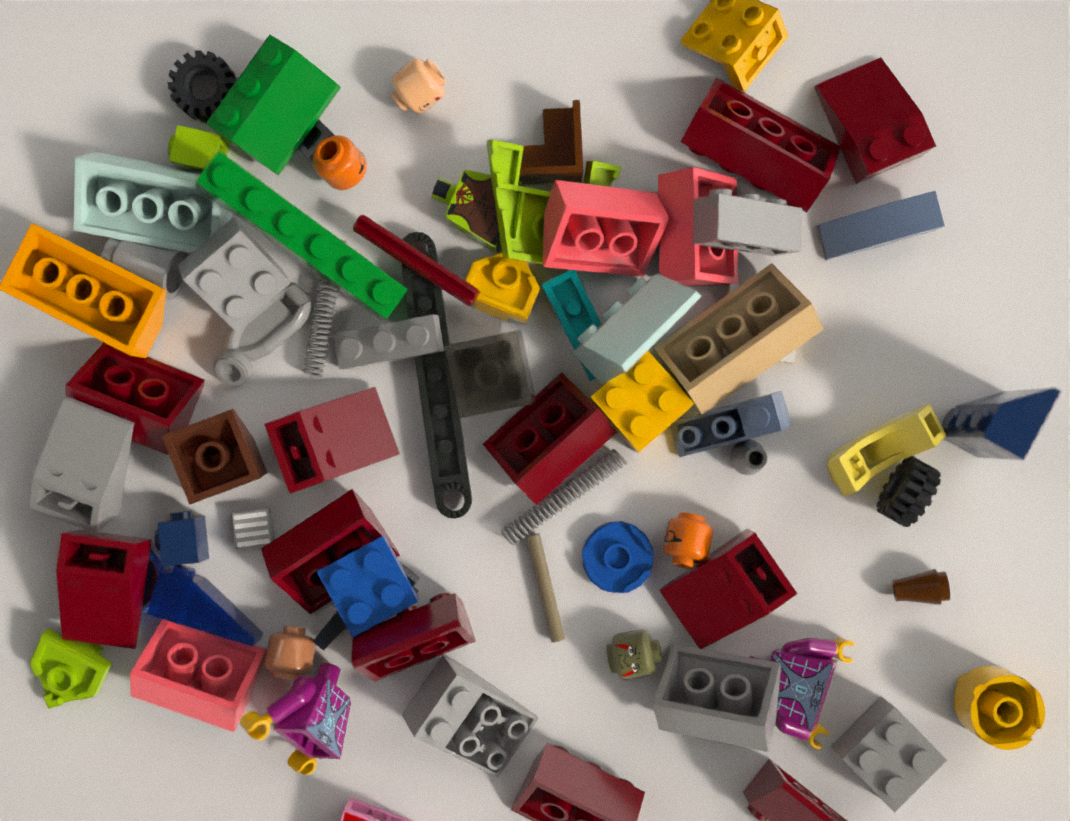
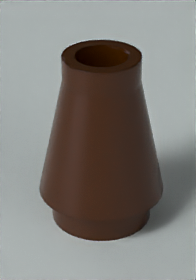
(925, 587)

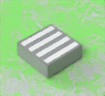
(253, 528)

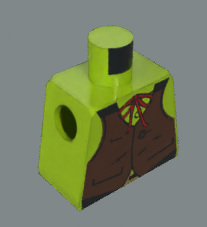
(471, 207)

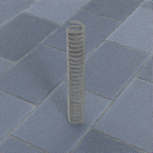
(313, 359)
(564, 496)

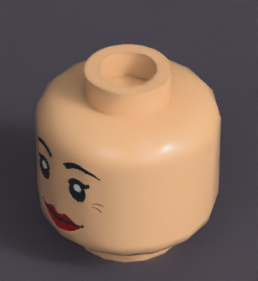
(418, 85)

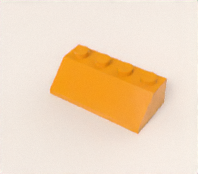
(86, 292)

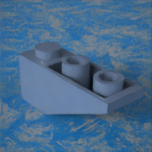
(731, 424)

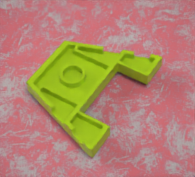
(522, 208)

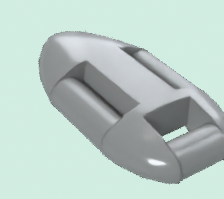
(269, 325)

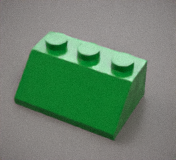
(273, 104)

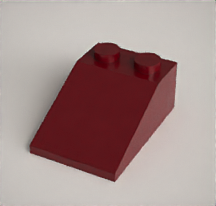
(874, 120)

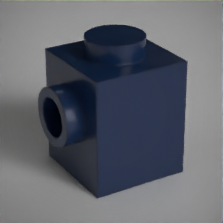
(182, 539)

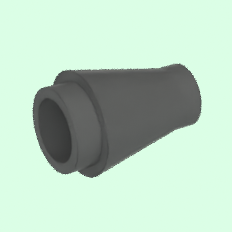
(740, 457)

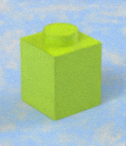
(195, 148)

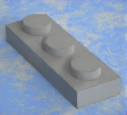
(389, 342)

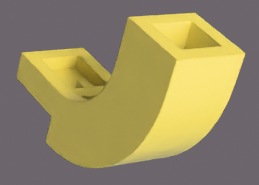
(884, 446)

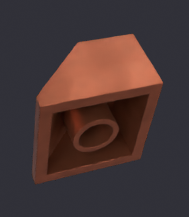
(214, 456)

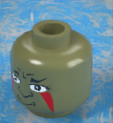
(633, 654)

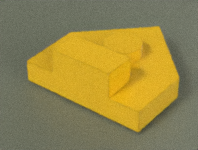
(504, 287)

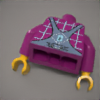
(805, 684)
(309, 717)

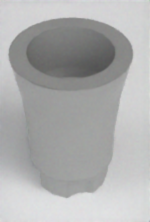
(148, 262)

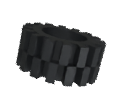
(189, 72)
(908, 491)

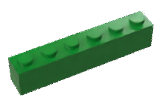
(300, 236)

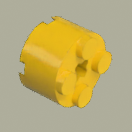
(998, 707)

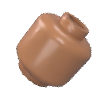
(290, 653)

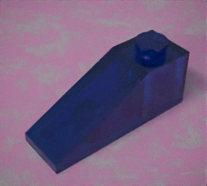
(198, 604)

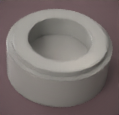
(233, 368)

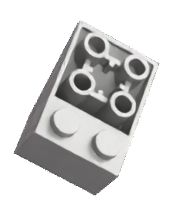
(82, 466)
(468, 717)

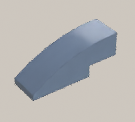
(881, 225)

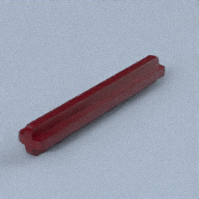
(416, 260)

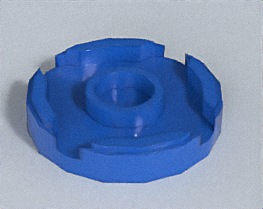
(617, 557)

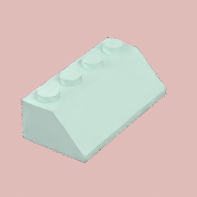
(143, 203)

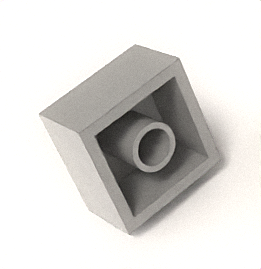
(233, 274)
(888, 753)

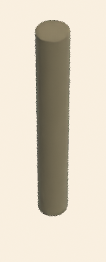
(545, 587)

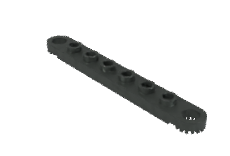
(436, 392)

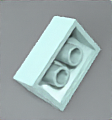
(633, 326)

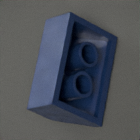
(1000, 423)

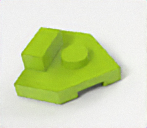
(68, 668)

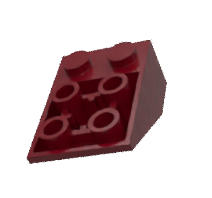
(331, 439)
(101, 587)
(728, 590)

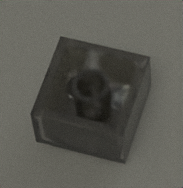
(490, 373)

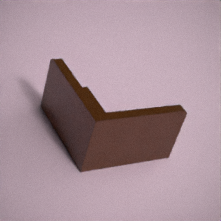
(562, 149)

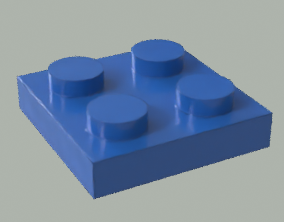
(368, 586)

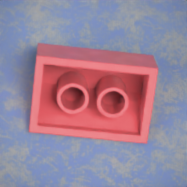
(601, 228)
(678, 255)
(197, 674)

